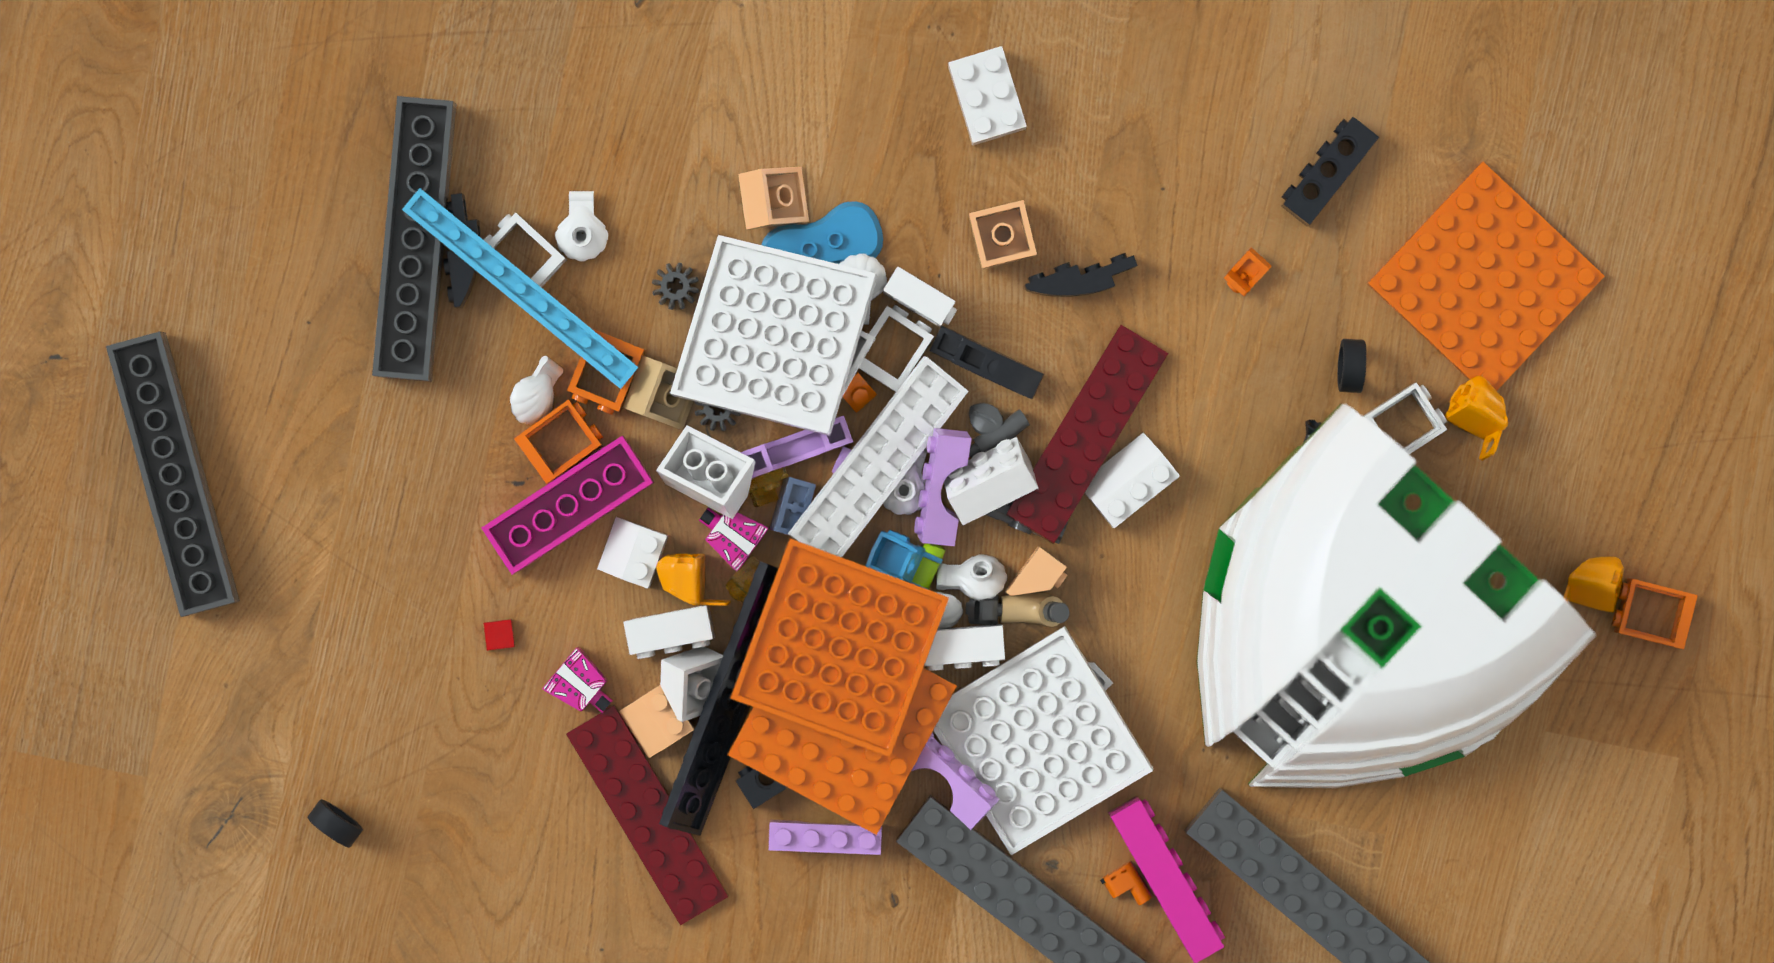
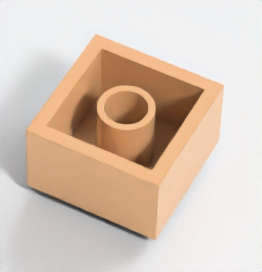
(1002, 234)

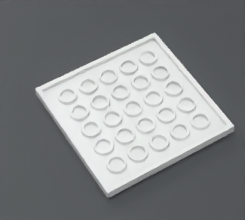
(774, 335)
(1041, 739)

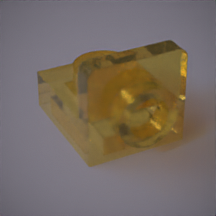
(763, 487)
(741, 581)

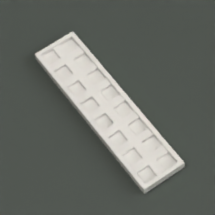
(879, 459)

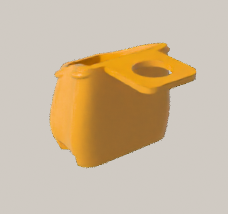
(1479, 411)
(685, 578)
(1596, 583)

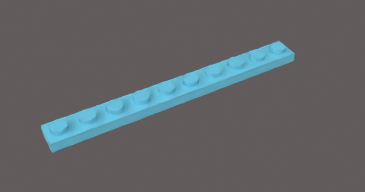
(520, 288)

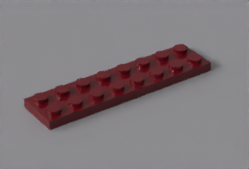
(1088, 433)
(638, 805)

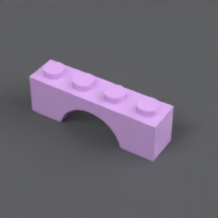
(797, 447)
(947, 453)
(970, 796)
(823, 838)

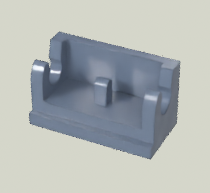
(791, 504)

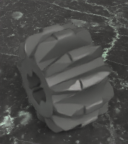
(670, 278)
(710, 416)

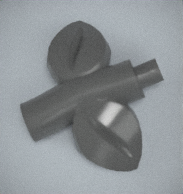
(992, 429)

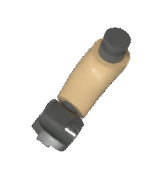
(1022, 608)

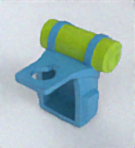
(903, 560)

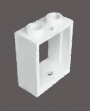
(553, 262)
(920, 297)
(919, 328)
(1422, 397)

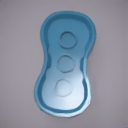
(843, 232)

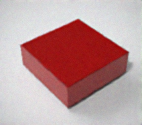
(499, 634)

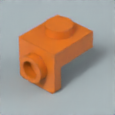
(1247, 272)
(858, 393)

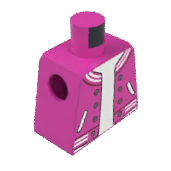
(734, 537)
(579, 683)

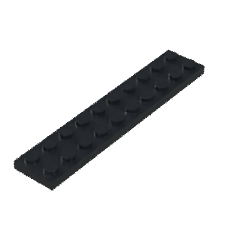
(719, 721)

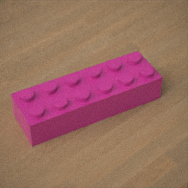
(567, 505)
(1166, 880)

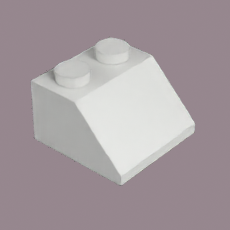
(632, 552)
(688, 680)

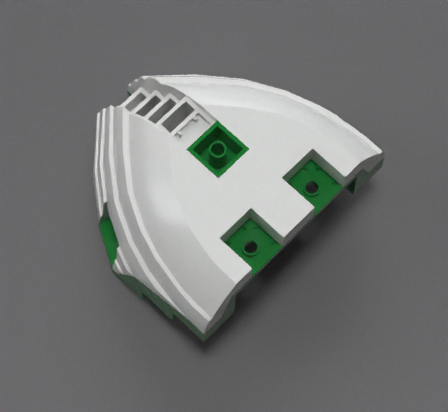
(1368, 631)

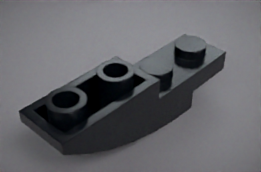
(460, 272)
(1069, 282)
(987, 362)

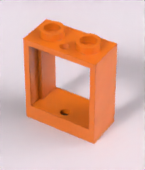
(604, 404)
(535, 456)
(1682, 619)

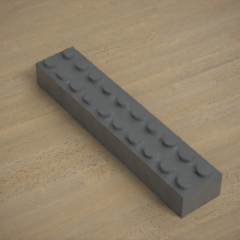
(410, 252)
(172, 473)
(1295, 885)
(1009, 890)

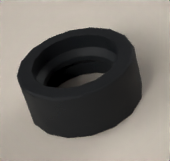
(1351, 365)
(335, 823)

